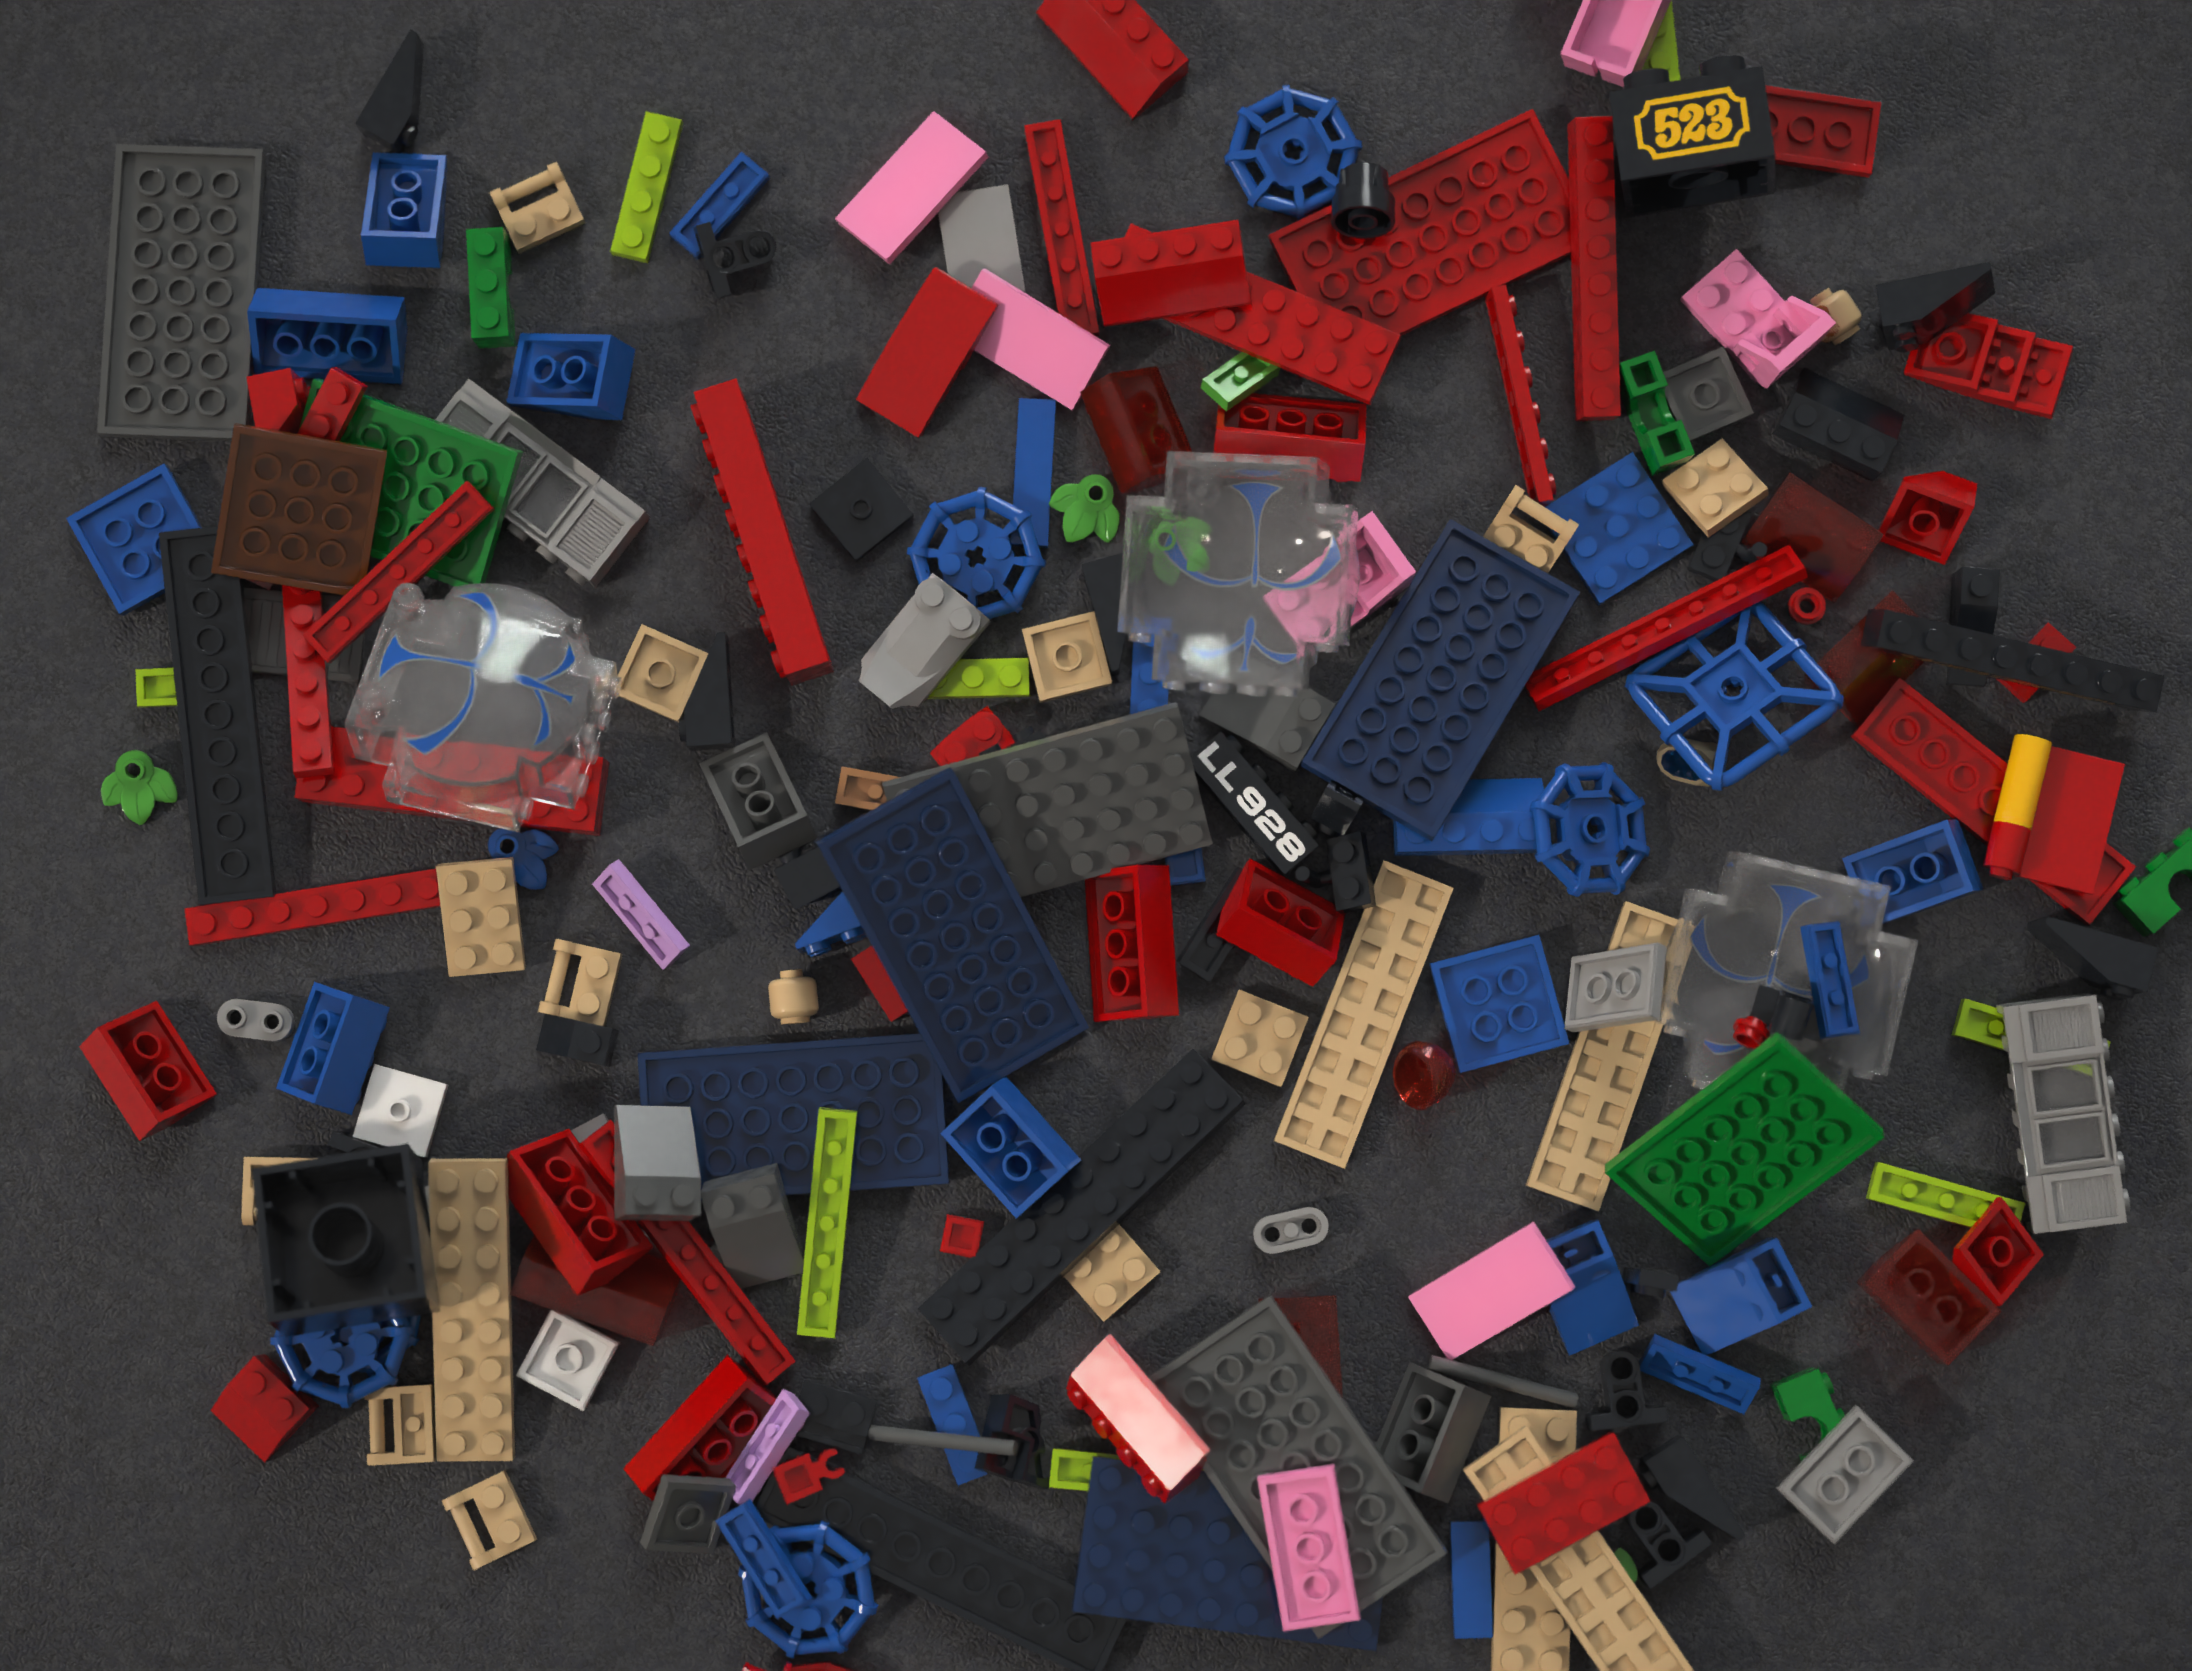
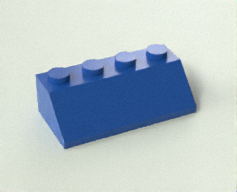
(326, 331)
(1486, 819)

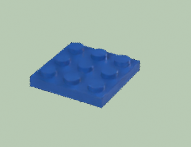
(1621, 529)
(124, 532)
(1499, 1003)

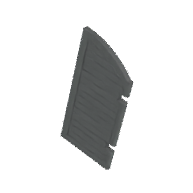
(268, 643)

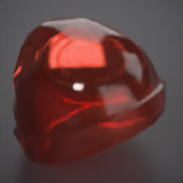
(1423, 1074)

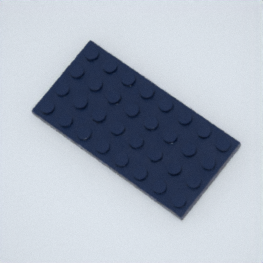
(1440, 679)
(953, 934)
(765, 1099)
(1183, 1563)

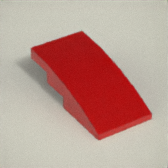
(927, 352)
(1994, 365)

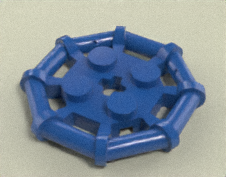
(1271, 147)
(980, 533)
(1572, 832)
(346, 1360)
(831, 1590)

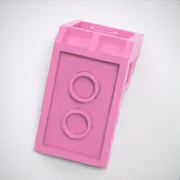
(1754, 320)
(1382, 568)

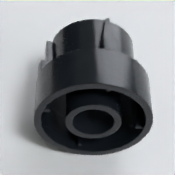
(1363, 202)

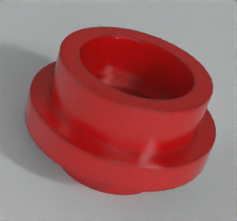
(1815, 598)
(1750, 1032)

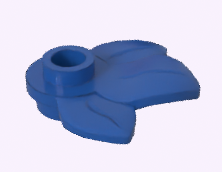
(528, 853)

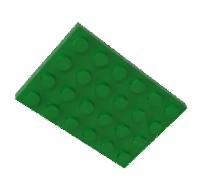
(422, 471)
(1744, 1149)

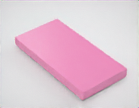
(911, 187)
(1038, 342)
(1491, 1291)
(1308, 1547)

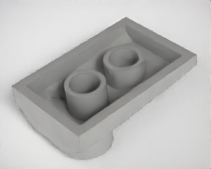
(921, 644)

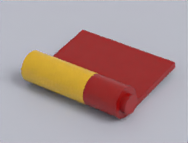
(2053, 815)

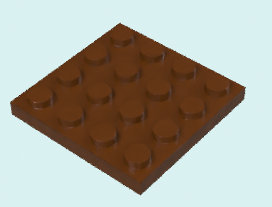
(298, 510)

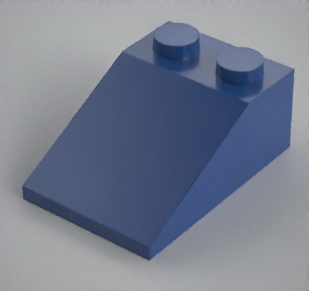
(405, 210)
(572, 375)
(1920, 867)

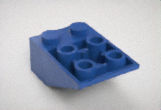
(833, 925)
(1740, 1296)
(1599, 1302)

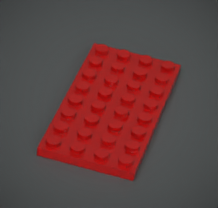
(1459, 228)

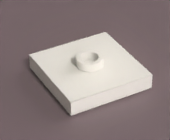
(400, 1109)
(568, 1359)

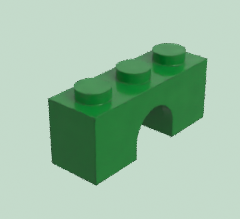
(488, 287)
(1659, 435)
(2147, 900)
(1808, 1395)

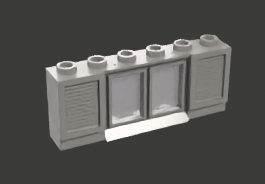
(554, 494)
(2064, 1113)

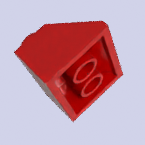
(1281, 923)
(147, 1069)

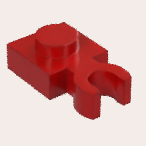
(801, 1476)

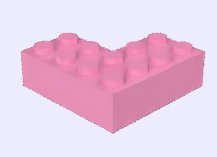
(1613, 37)

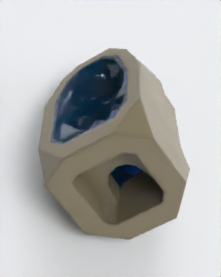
(1675, 766)

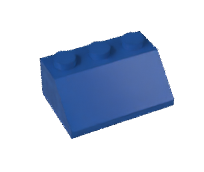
(333, 1048)
(1010, 1146)

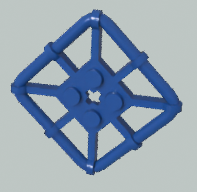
(1731, 714)

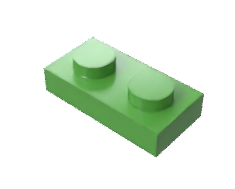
(1238, 379)

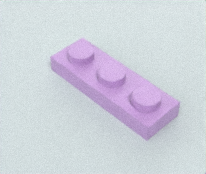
(640, 914)
(767, 1446)

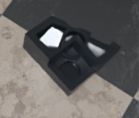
(1019, 1421)

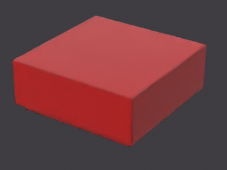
(961, 1236)

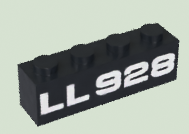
(1252, 804)

